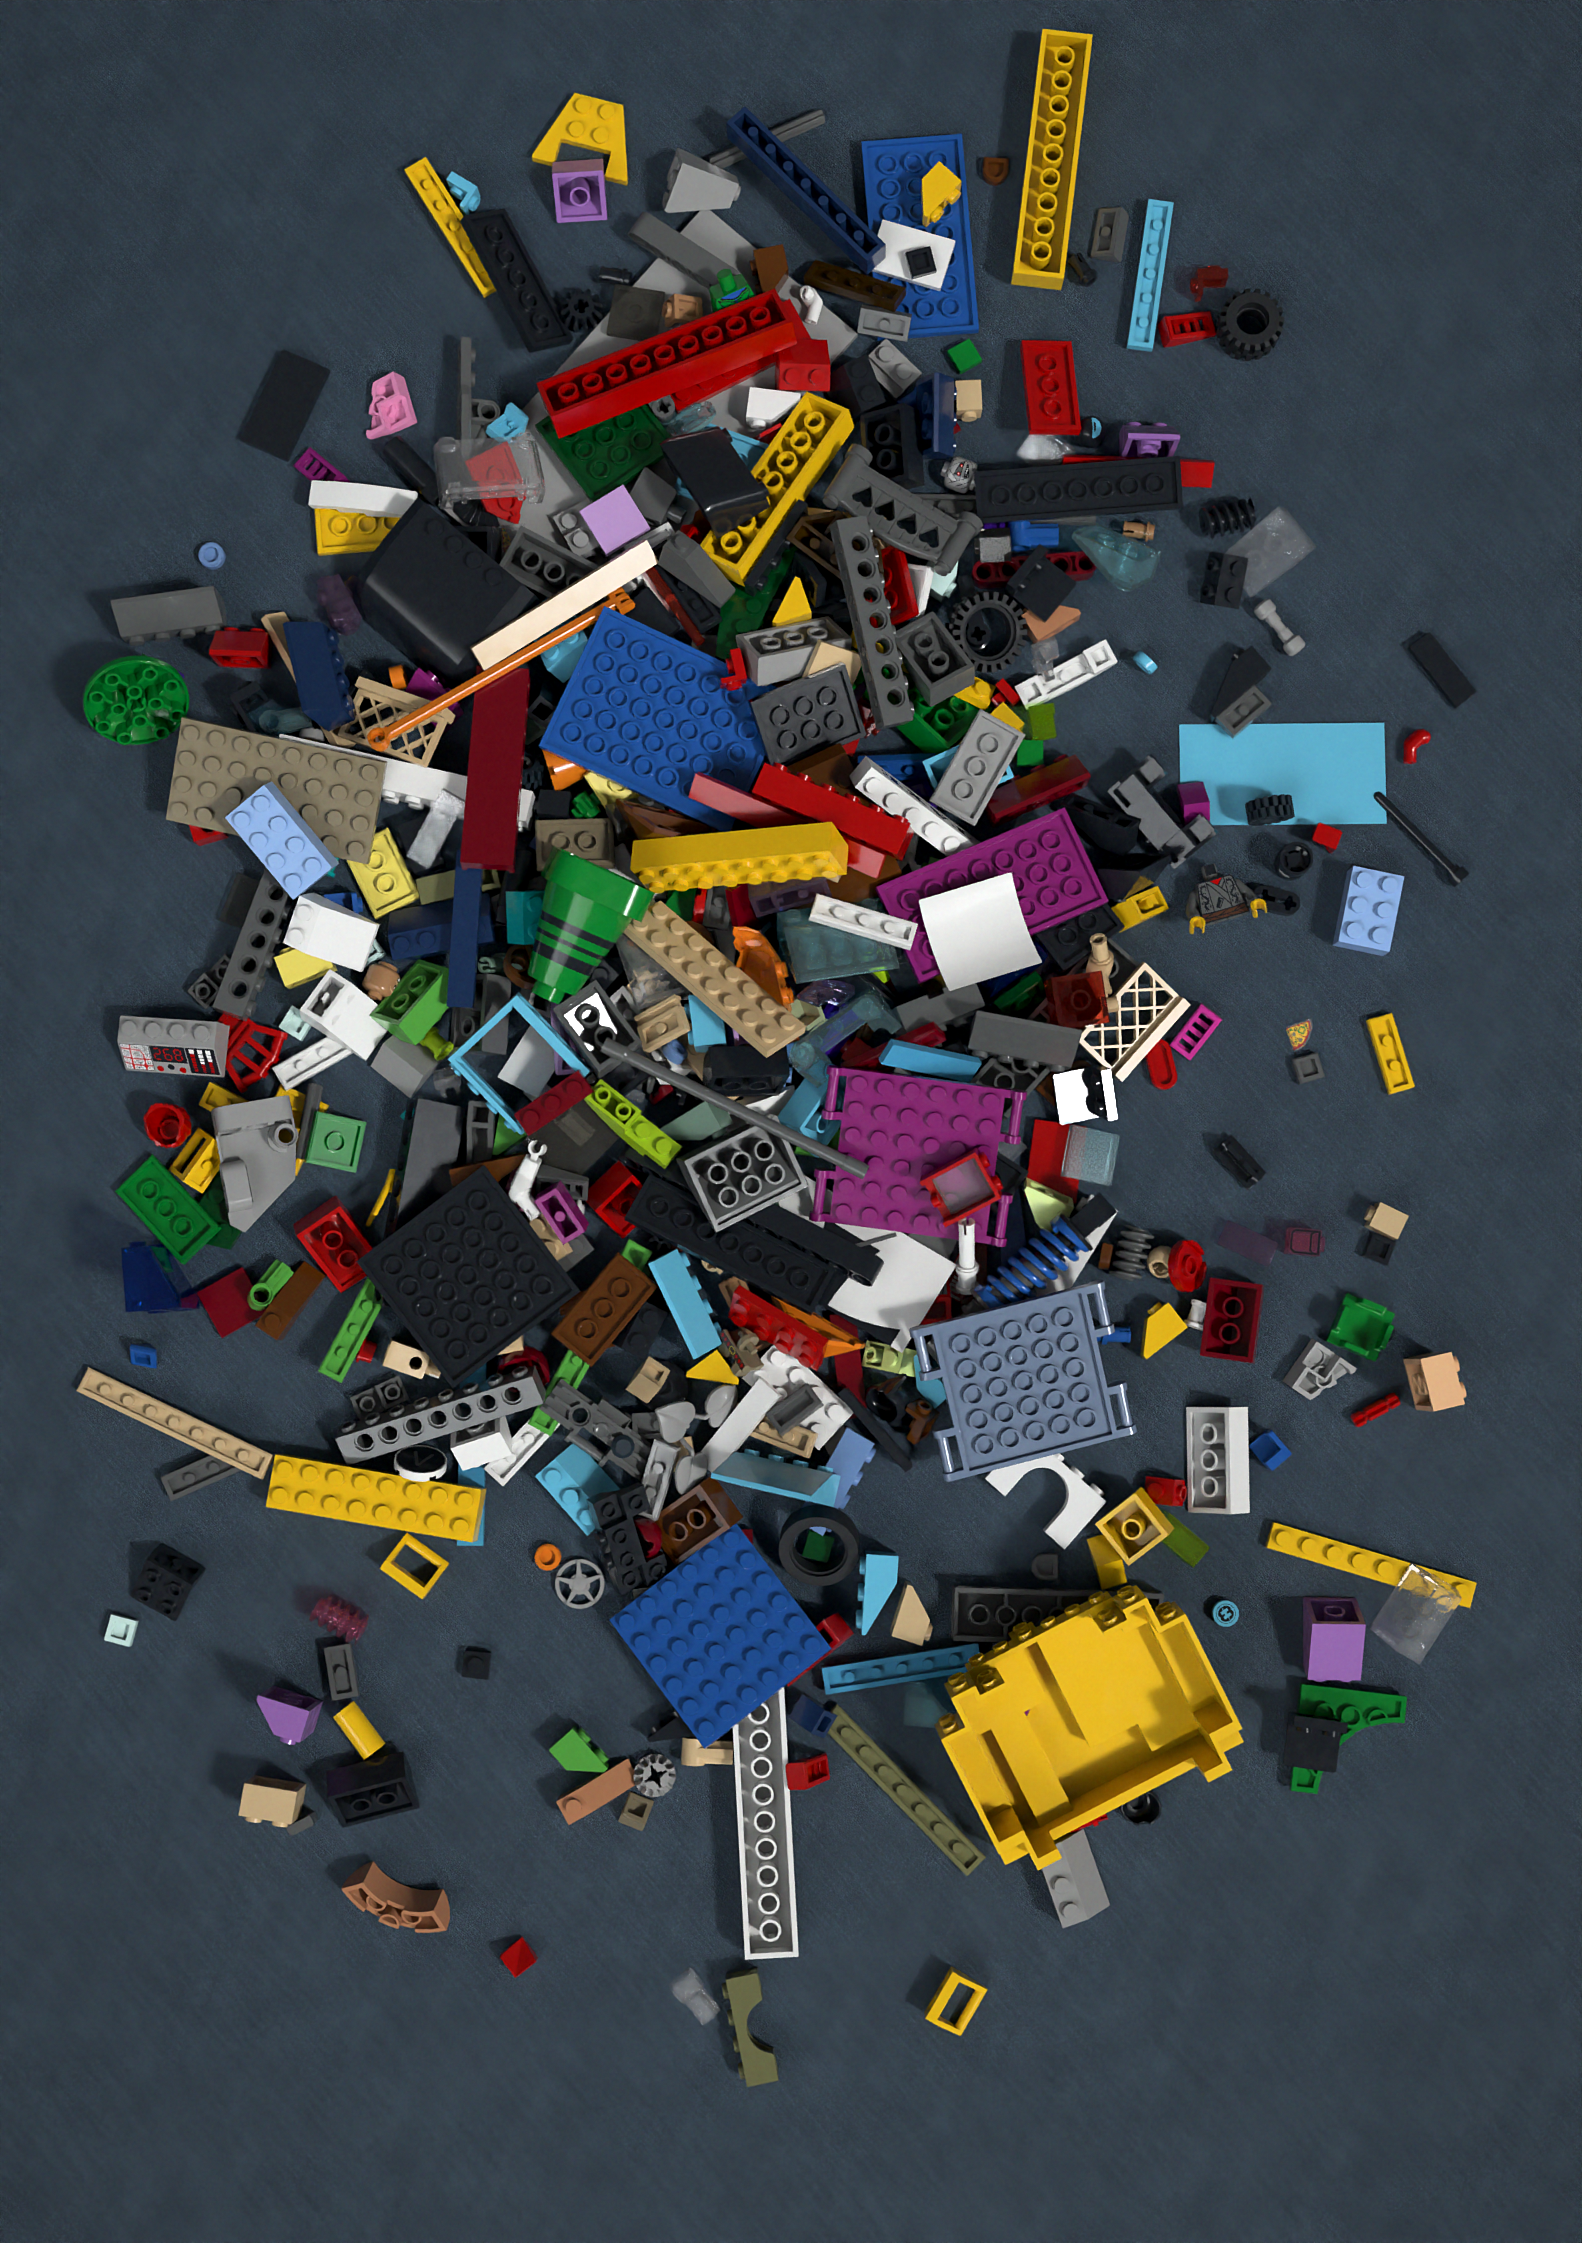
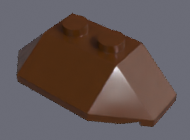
(653, 823)

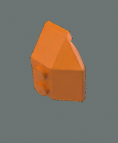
(839, 1339)

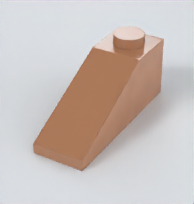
(596, 1791)

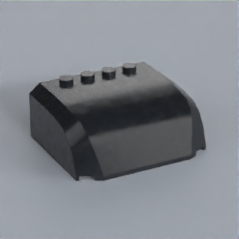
(437, 594)

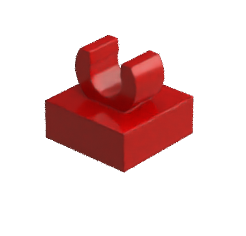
(1005, 694)

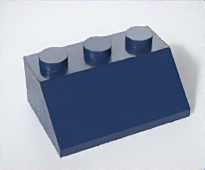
(937, 417)

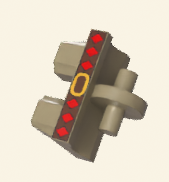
(742, 1348)

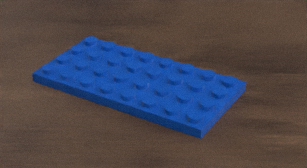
(893, 193)

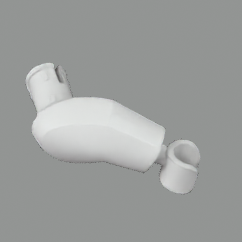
(523, 1181)

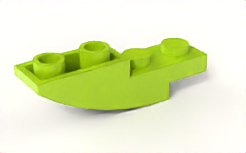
(631, 1126)

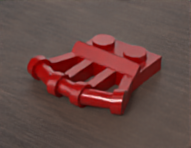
(239, 1034)

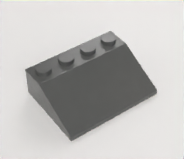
(1023, 1041)
(741, 1174)

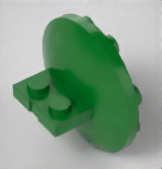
(135, 700)

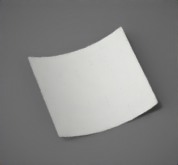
(978, 932)

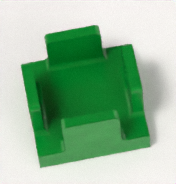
(1361, 1327)

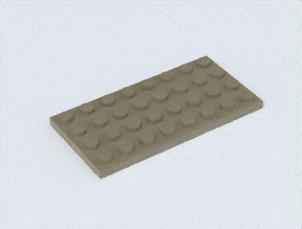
(327, 787)

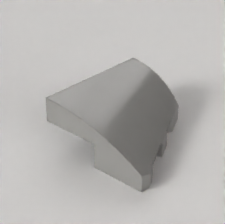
(1316, 1370)

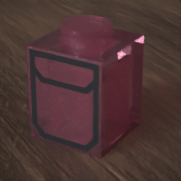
(1304, 1242)

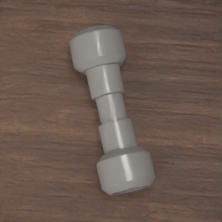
(1266, 611)

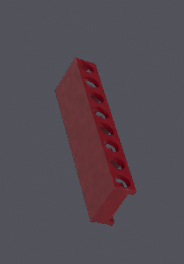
(495, 772)

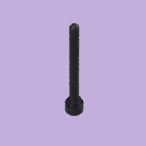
(1454, 872)

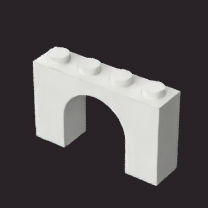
(1080, 1503)

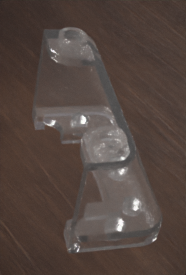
(488, 469)

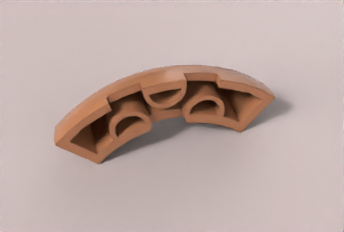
(395, 1903)

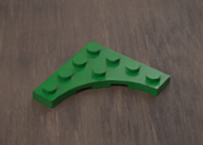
(1355, 1707)

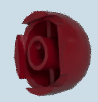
(527, 1357)

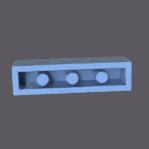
(846, 1462)

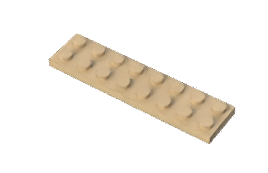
(715, 979)

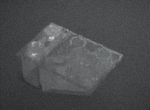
(646, 977)

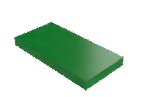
(168, 1209)

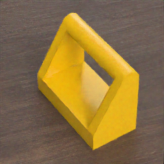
(202, 1166)
(406, 1578)
(942, 1996)

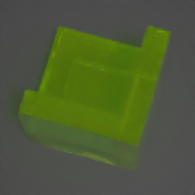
(1041, 721)

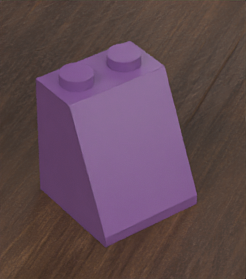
(1332, 1639)

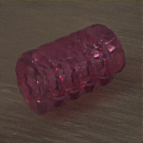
(339, 1619)

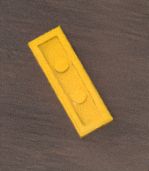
(1390, 1053)

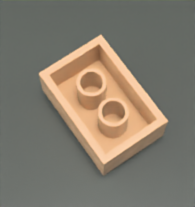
(1435, 1381)

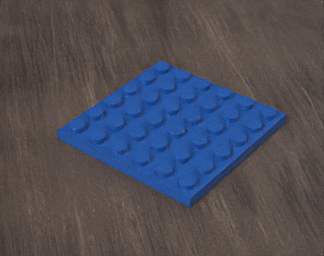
(720, 1635)

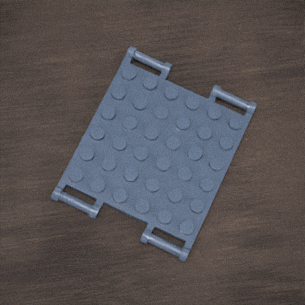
(1023, 1380)

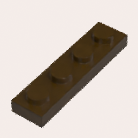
(855, 285)

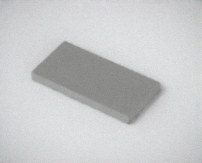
(977, 767)

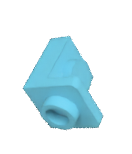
(464, 189)

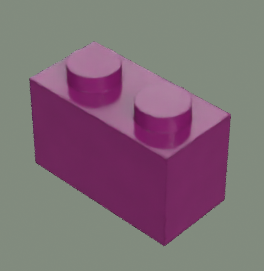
(561, 1212)

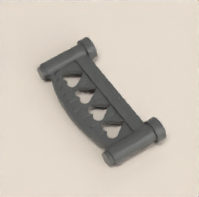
(951, 533)

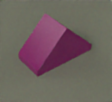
(1193, 801)

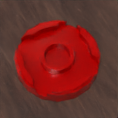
(699, 905)
(1186, 1265)

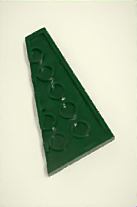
(747, 613)

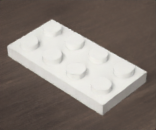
(786, 1377)

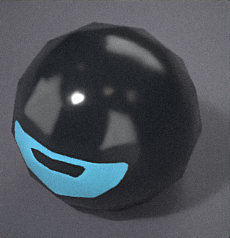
(1091, 432)

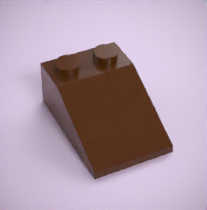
(696, 1519)

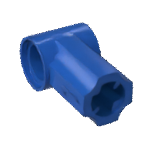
(1028, 535)

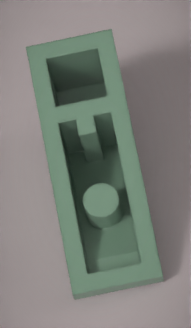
(699, 1123)

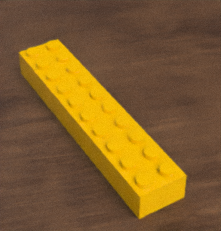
(1051, 159)

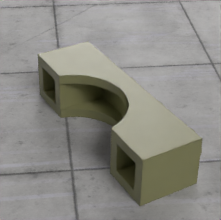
(758, 2060)

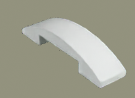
(1067, 675)

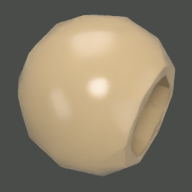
(1158, 1261)

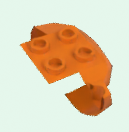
(763, 965)

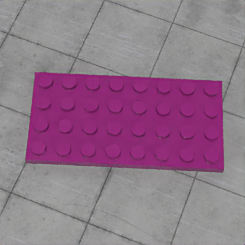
(1047, 869)

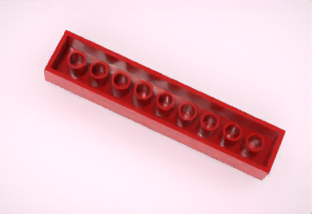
(667, 363)

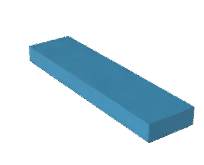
(929, 1060)

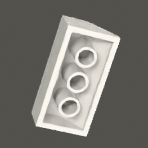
(1218, 1460)

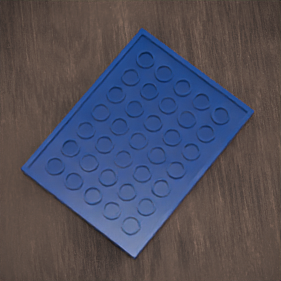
(656, 716)

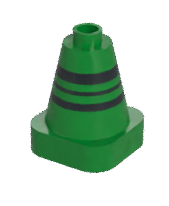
(579, 922)

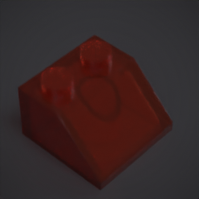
(1077, 1000)

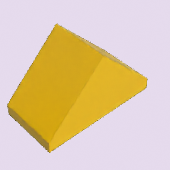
(793, 607)
(713, 1369)
(1107, 1562)

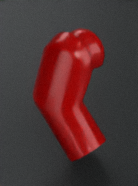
(1412, 742)

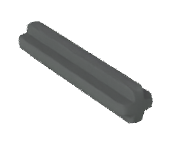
(311, 1104)

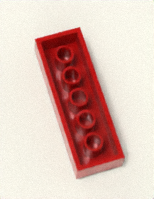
(826, 805)

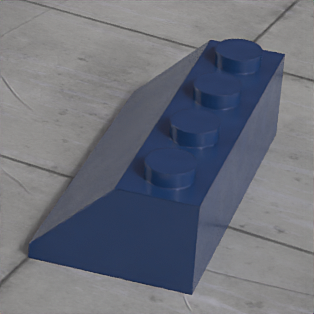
(319, 673)
(427, 929)

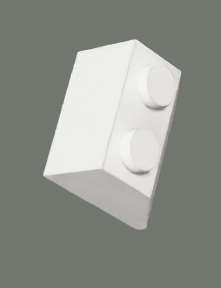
(482, 1443)

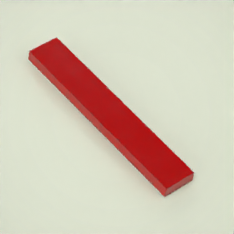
(1193, 471)

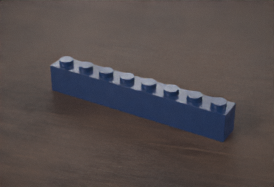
(806, 190)

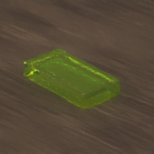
(1185, 1542)

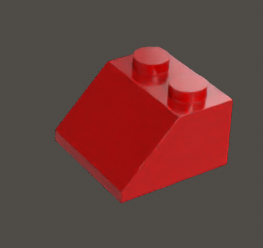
(803, 367)
(242, 649)
(613, 1197)

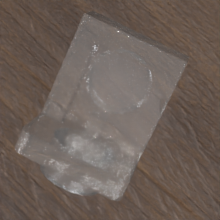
(1043, 654)

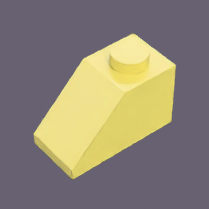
(299, 968)

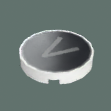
(420, 1463)

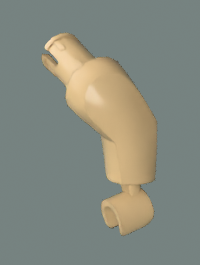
(1102, 960)

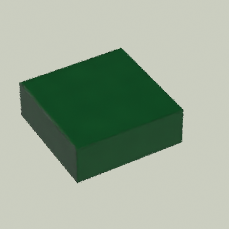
(818, 1546)

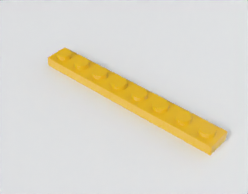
(1354, 1559)

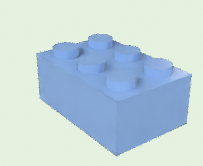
(1368, 911)

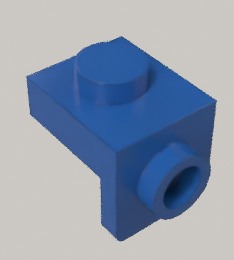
(347, 899)

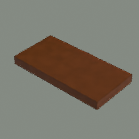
(604, 1309)

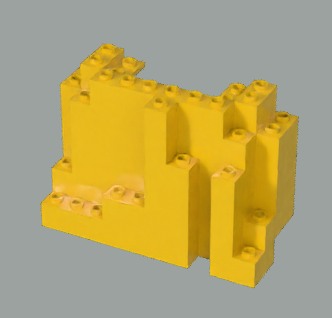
(1113, 1706)

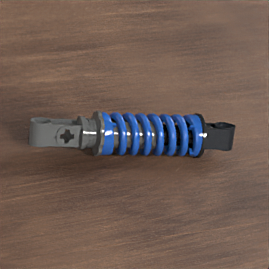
(1034, 1267)

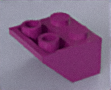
(428, 687)

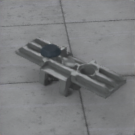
(605, 1422)

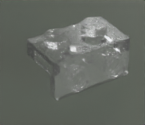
(1044, 450)

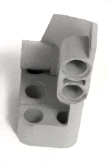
(252, 1158)

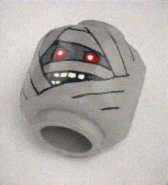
(959, 474)

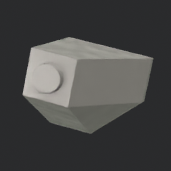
(698, 185)

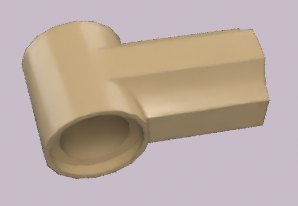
(717, 1753)

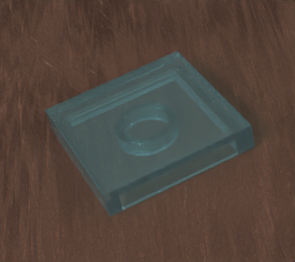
(1090, 1155)

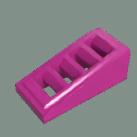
(1216, 1019)

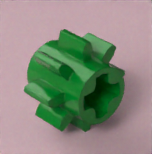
(586, 806)

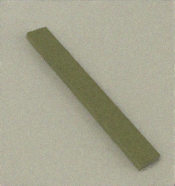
(904, 1792)

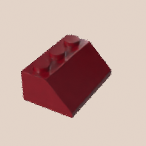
(1232, 1320)

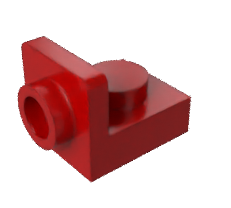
(736, 666)

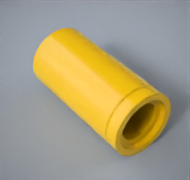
(359, 1730)

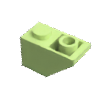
(886, 1358)

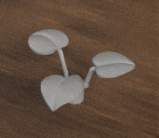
(675, 1419)

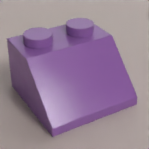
(579, 190)

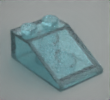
(1118, 556)

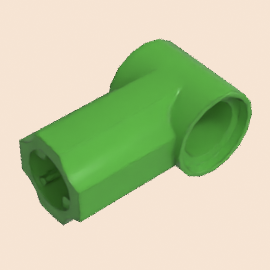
(270, 1284)

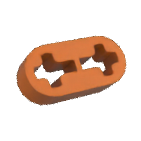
(398, 677)

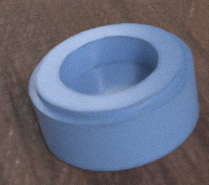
(211, 556)
(675, 1051)

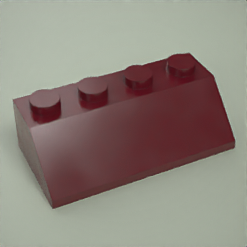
(1037, 789)

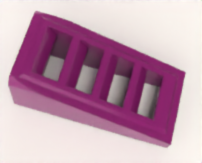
(308, 457)

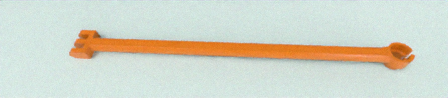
(617, 601)

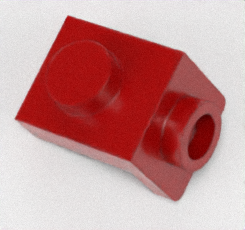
(1166, 1491)

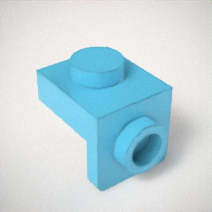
(509, 424)

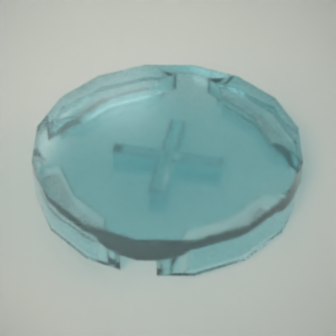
(692, 419)

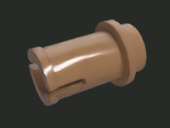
(1139, 530)

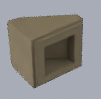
(636, 1811)

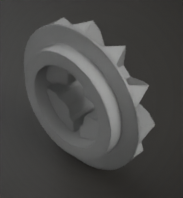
(643, 1771)

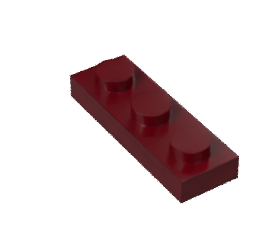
(554, 1102)

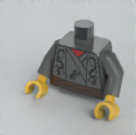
(1219, 900)

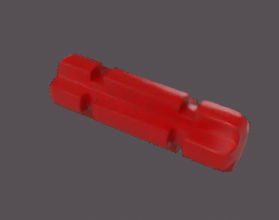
(1375, 1409)

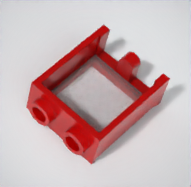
(962, 1186)

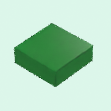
(964, 356)
(1030, 753)

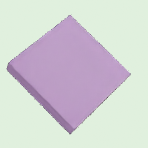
(614, 520)

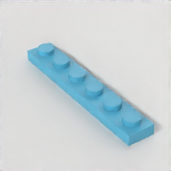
(1150, 275)

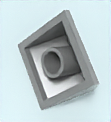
(405, 1064)

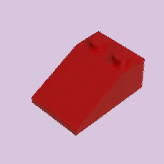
(334, 1242)

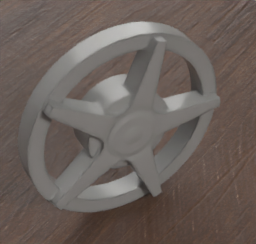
(579, 1583)

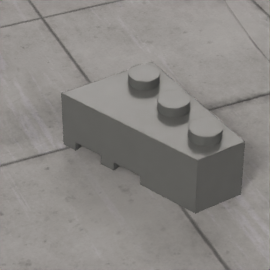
(942, 1008)

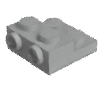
(576, 532)

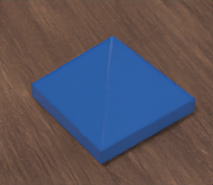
(143, 1355)

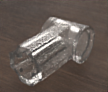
(690, 1990)

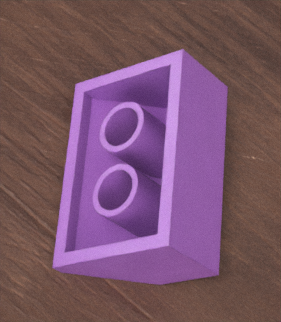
(289, 1713)

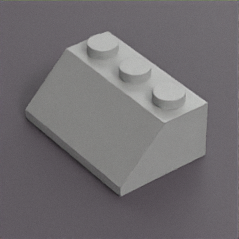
(1075, 1880)

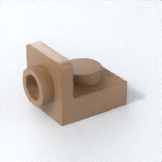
(682, 309)

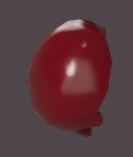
(649, 1536)

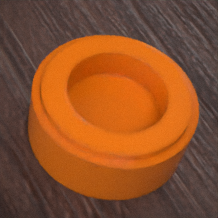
(548, 1556)

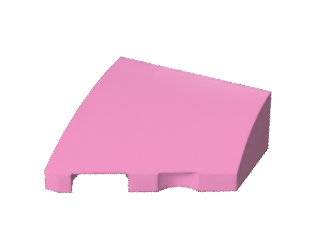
(390, 406)

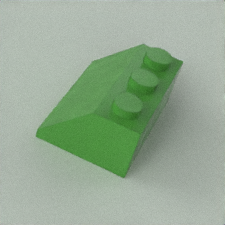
(415, 1002)

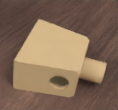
(399, 1355)

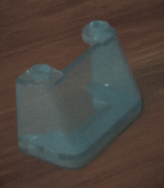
(809, 1052)

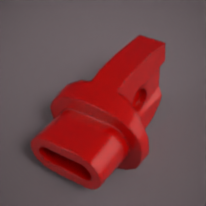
(366, 1351)

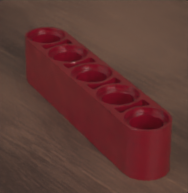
(998, 579)

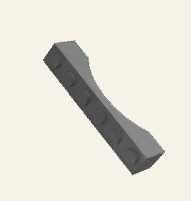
(480, 1131)

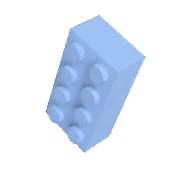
(282, 840)

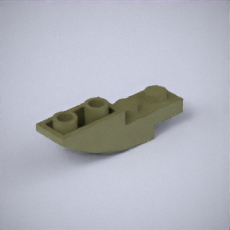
(441, 885)

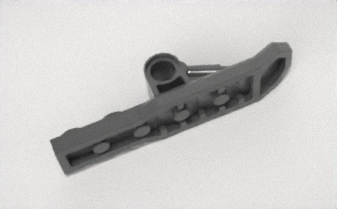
(469, 411)

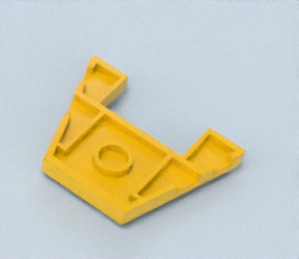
(592, 126)

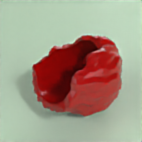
(167, 1124)

